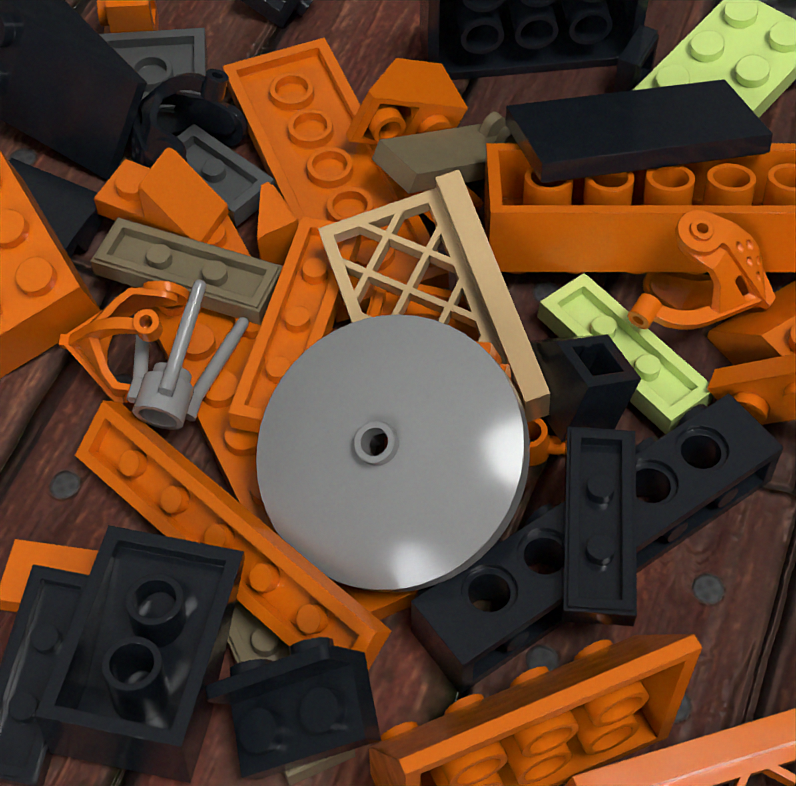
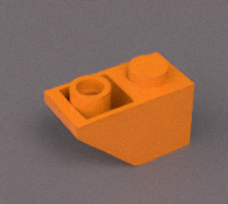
(408, 101)

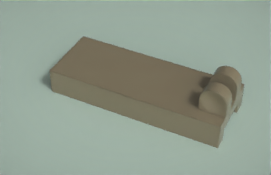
(421, 157)

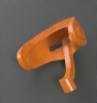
(698, 300)
(92, 338)

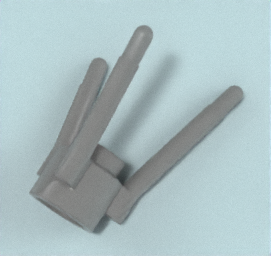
(165, 394)

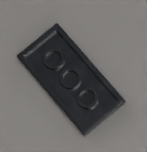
(636, 130)

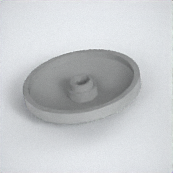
(437, 488)

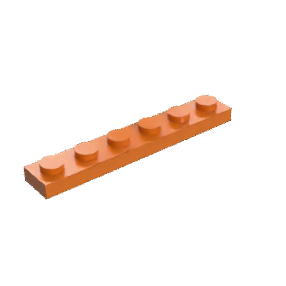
(188, 505)

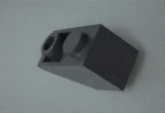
(586, 381)

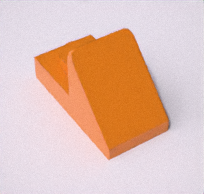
(163, 197)

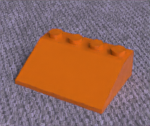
(547, 721)

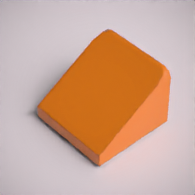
(275, 225)

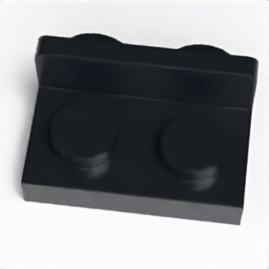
(298, 707)

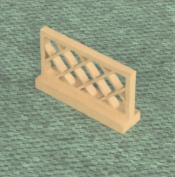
(467, 257)

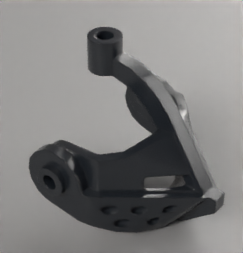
(159, 127)

